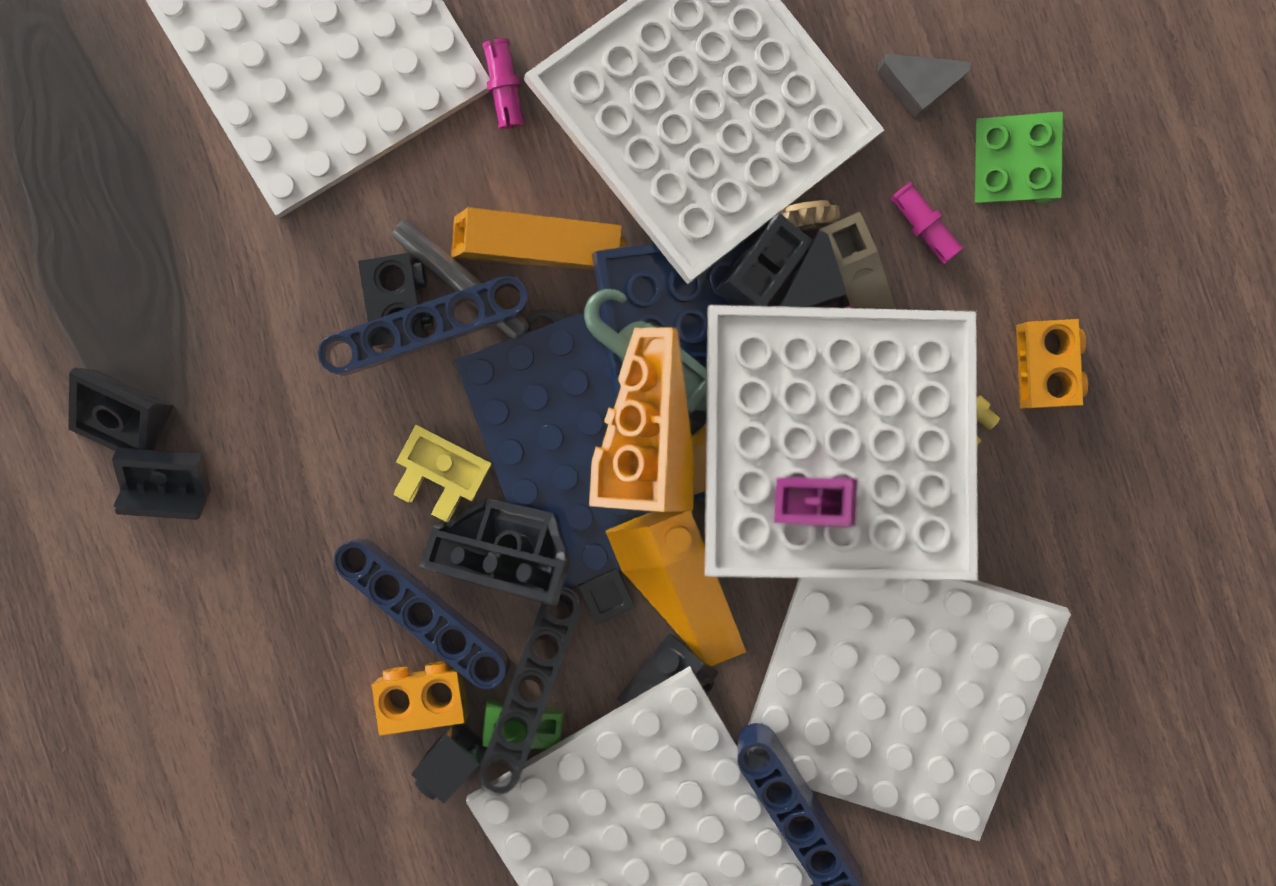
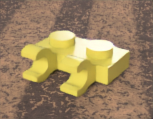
(444, 464)

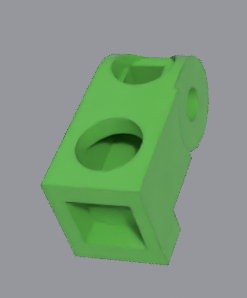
(547, 734)

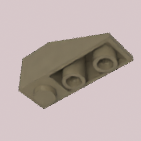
(859, 264)

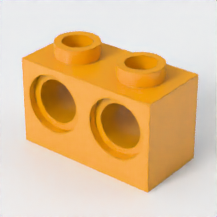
(1038, 364)
(423, 708)

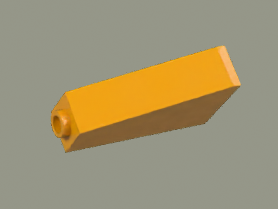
(530, 239)

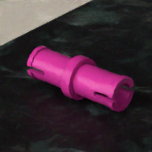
(503, 83)
(926, 223)

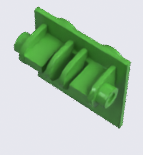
(1019, 158)

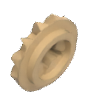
(811, 214)

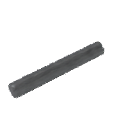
(449, 270)

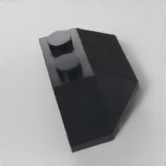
(502, 550)

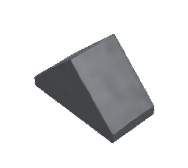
(920, 80)

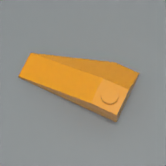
(648, 439)
(667, 565)

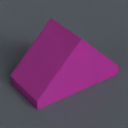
(816, 502)

